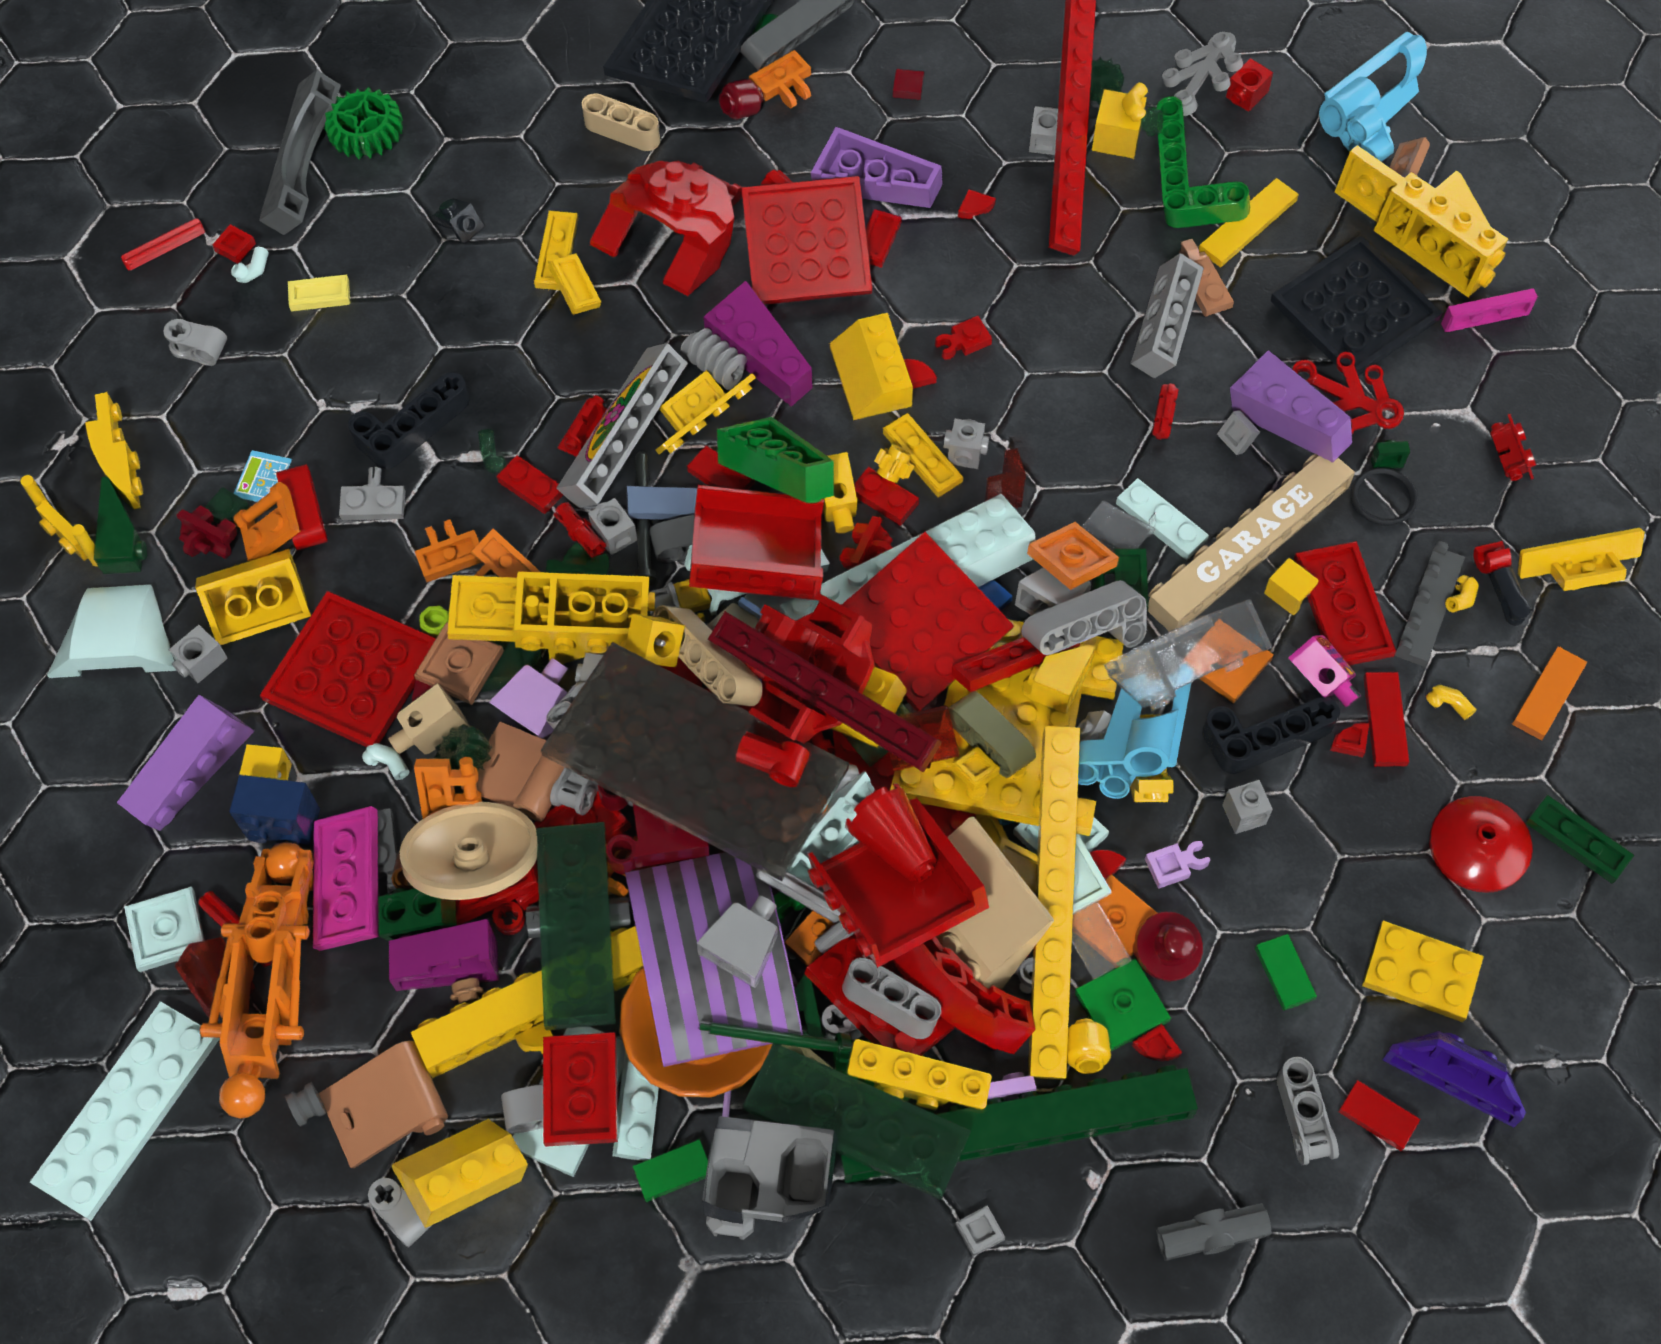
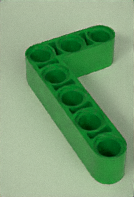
(1199, 204)

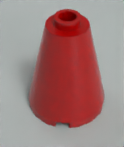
(893, 832)

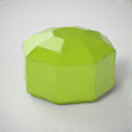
(433, 620)

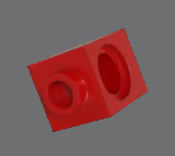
(1249, 85)

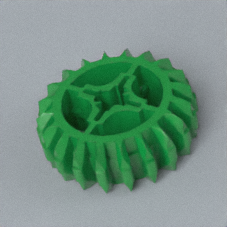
(364, 123)

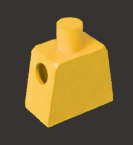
(843, 504)

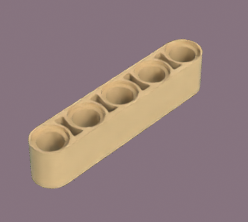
(715, 667)

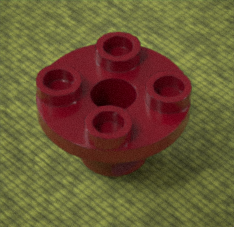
(1168, 946)

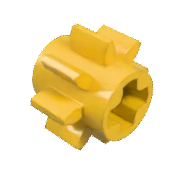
(894, 463)

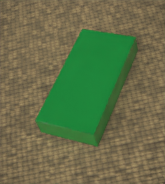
(1285, 972)
(672, 1170)

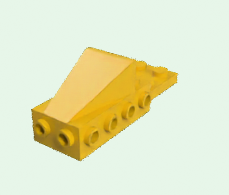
(1430, 224)
(548, 611)

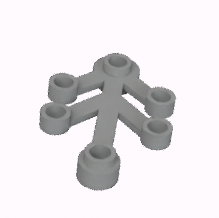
(1219, 46)

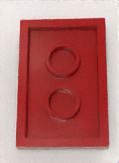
(580, 1089)

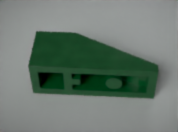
(117, 541)

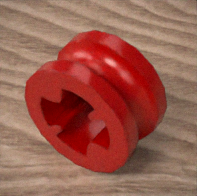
(516, 926)

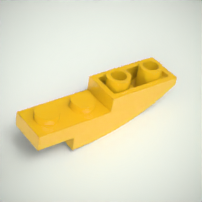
(113, 452)

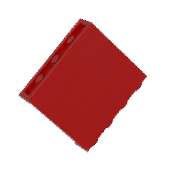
(756, 543)
(889, 910)

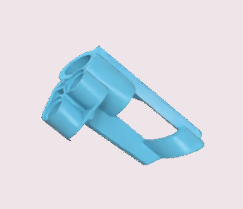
(1355, 106)
(1133, 745)

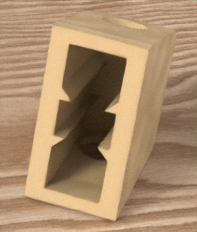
(427, 721)

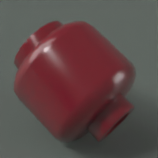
(741, 99)

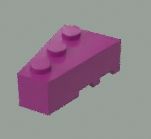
(444, 957)

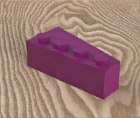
(754, 332)

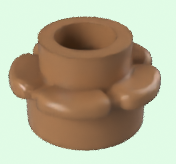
(466, 990)

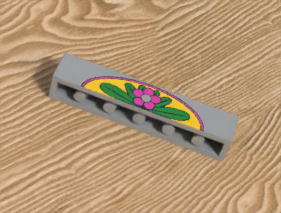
(622, 426)

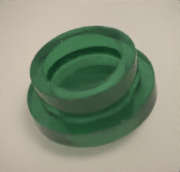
(1152, 122)

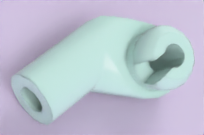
(254, 269)
(387, 755)

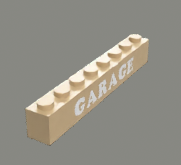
(1249, 541)

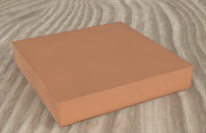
(459, 665)

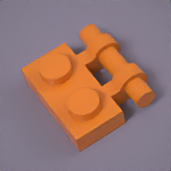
(437, 783)

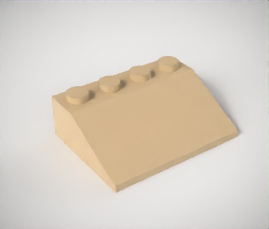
(1007, 931)

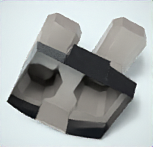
(766, 1174)

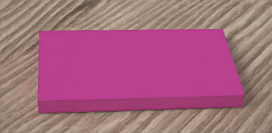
(345, 878)

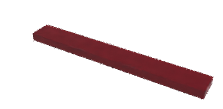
(825, 691)

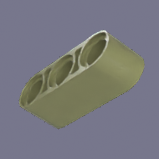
(988, 729)

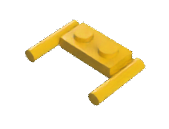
(73, 538)

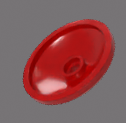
(1470, 857)

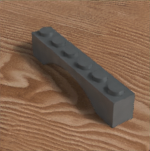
(287, 192)

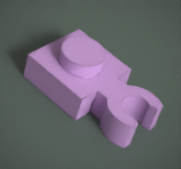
(1172, 865)

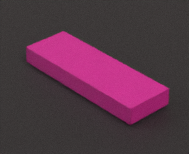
(1489, 310)

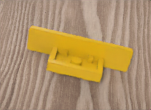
(696, 402)
(1583, 560)
(918, 1077)

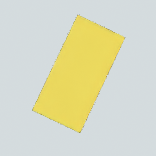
(318, 292)

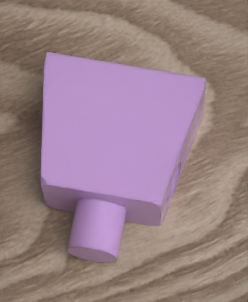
(531, 696)

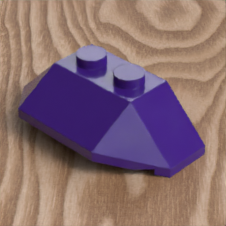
(1461, 1072)

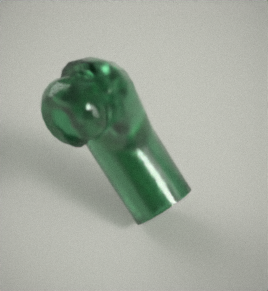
(488, 452)

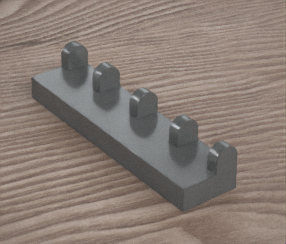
(1429, 605)

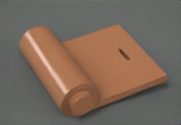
(518, 772)
(385, 1103)

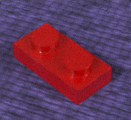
(530, 484)
(885, 496)

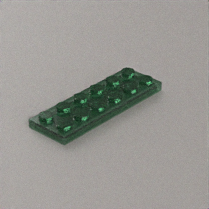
(575, 926)
(869, 1122)

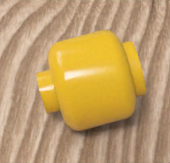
(1088, 1046)

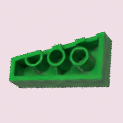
(777, 458)

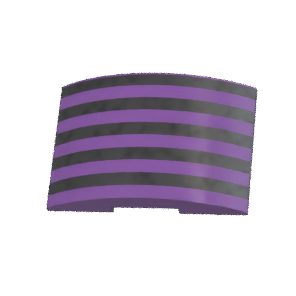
(671, 913)

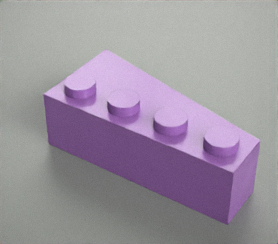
(883, 170)
(1291, 408)
(184, 762)

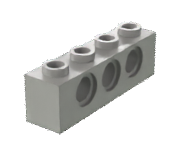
(1167, 316)

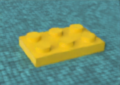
(1423, 971)

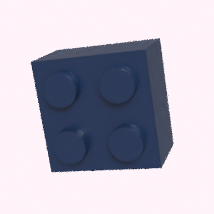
(274, 810)

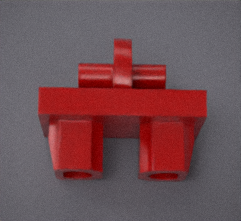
(871, 542)

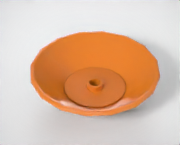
(689, 1079)

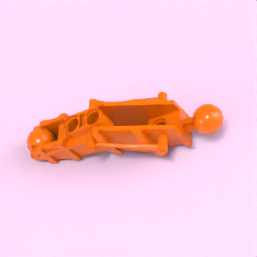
(266, 932)

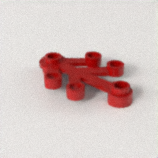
(1353, 395)

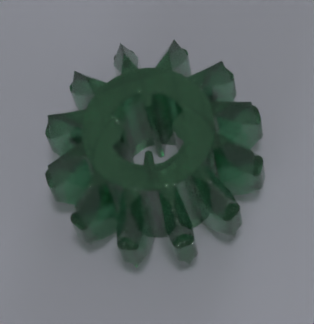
(1104, 76)
(464, 743)

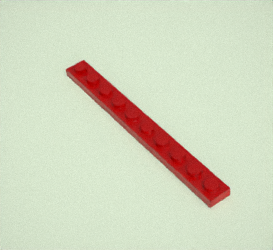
(1072, 126)

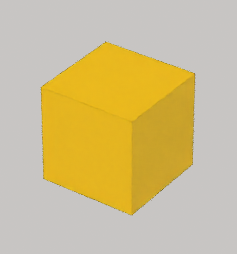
(1114, 130)

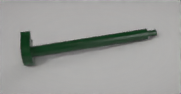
(840, 1046)

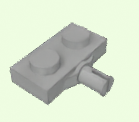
(372, 500)

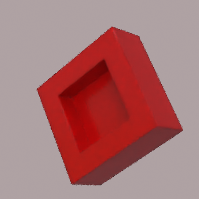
(234, 244)

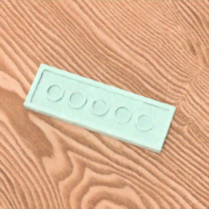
(124, 1111)

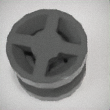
(305, 1104)

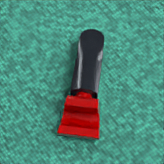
(1496, 559)

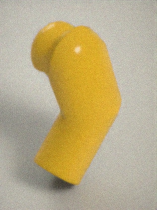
(1132, 102)
(1468, 590)
(1453, 697)

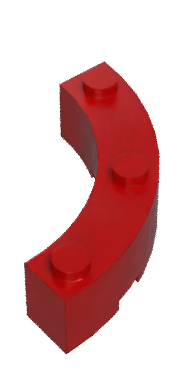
(979, 1012)

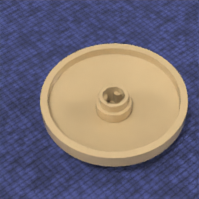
(469, 851)

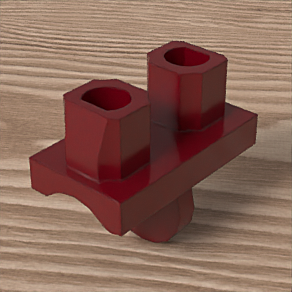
(202, 536)

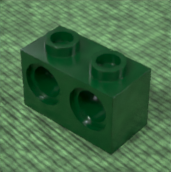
(417, 913)

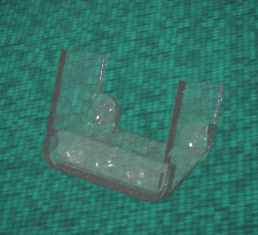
(1188, 653)

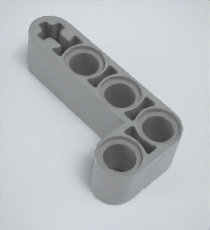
(1109, 609)

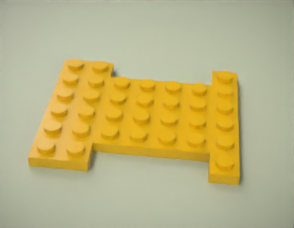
(1019, 795)

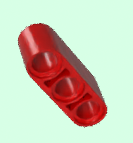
(305, 505)

